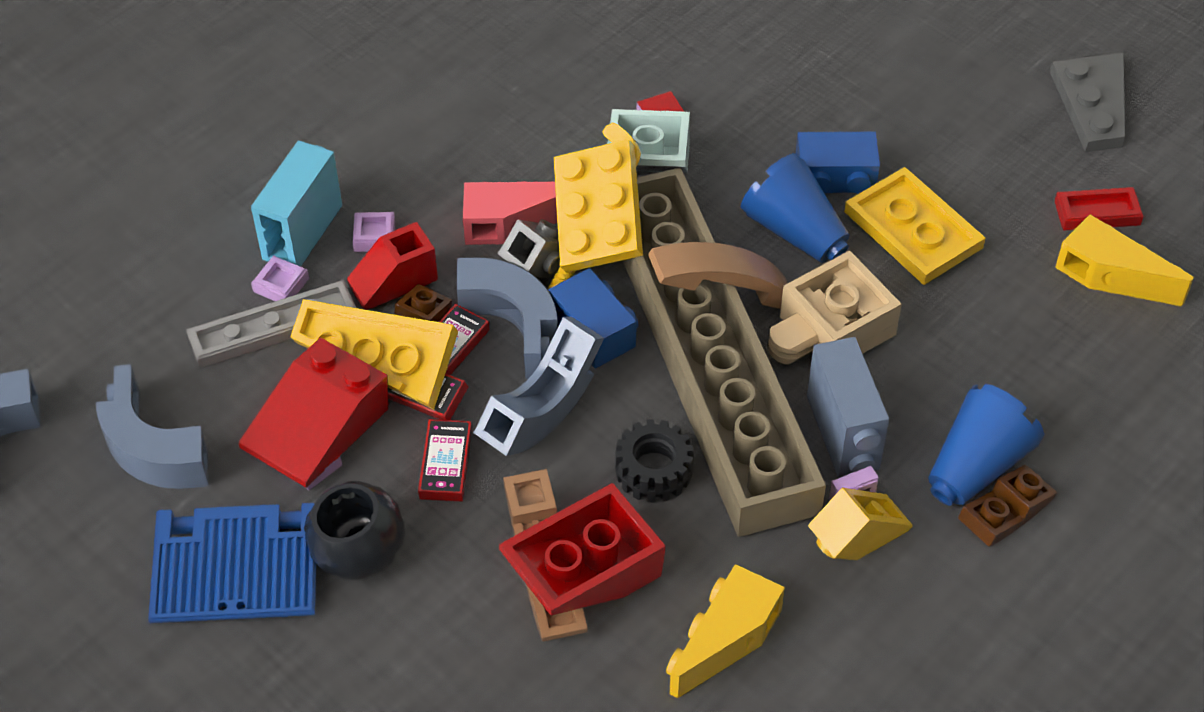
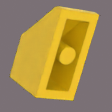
(857, 524)

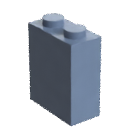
(847, 406)

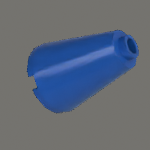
(797, 209)
(982, 444)

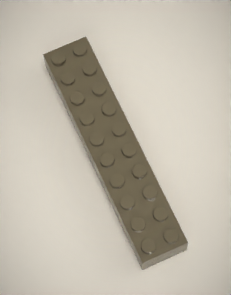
(722, 374)

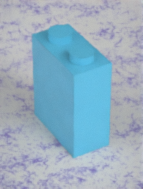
(297, 204)

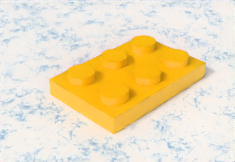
(597, 206)
(914, 225)

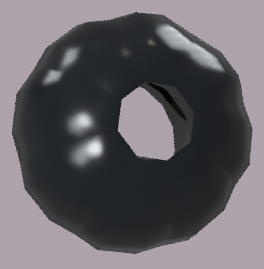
(354, 530)

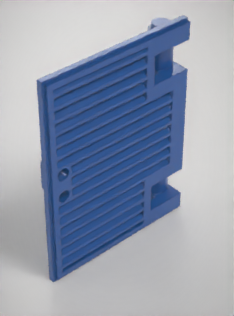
(231, 562)

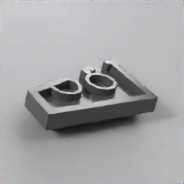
(1094, 98)

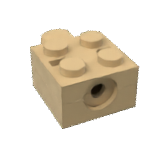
(833, 305)

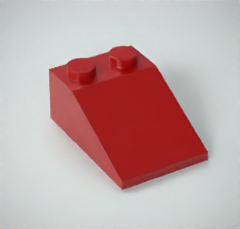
(316, 412)
(587, 553)

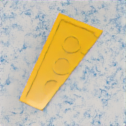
(404, 348)

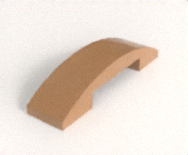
(691, 262)
(530, 502)

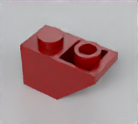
(394, 266)

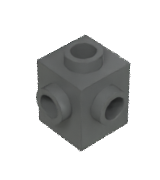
(533, 248)

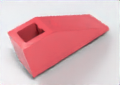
(494, 207)

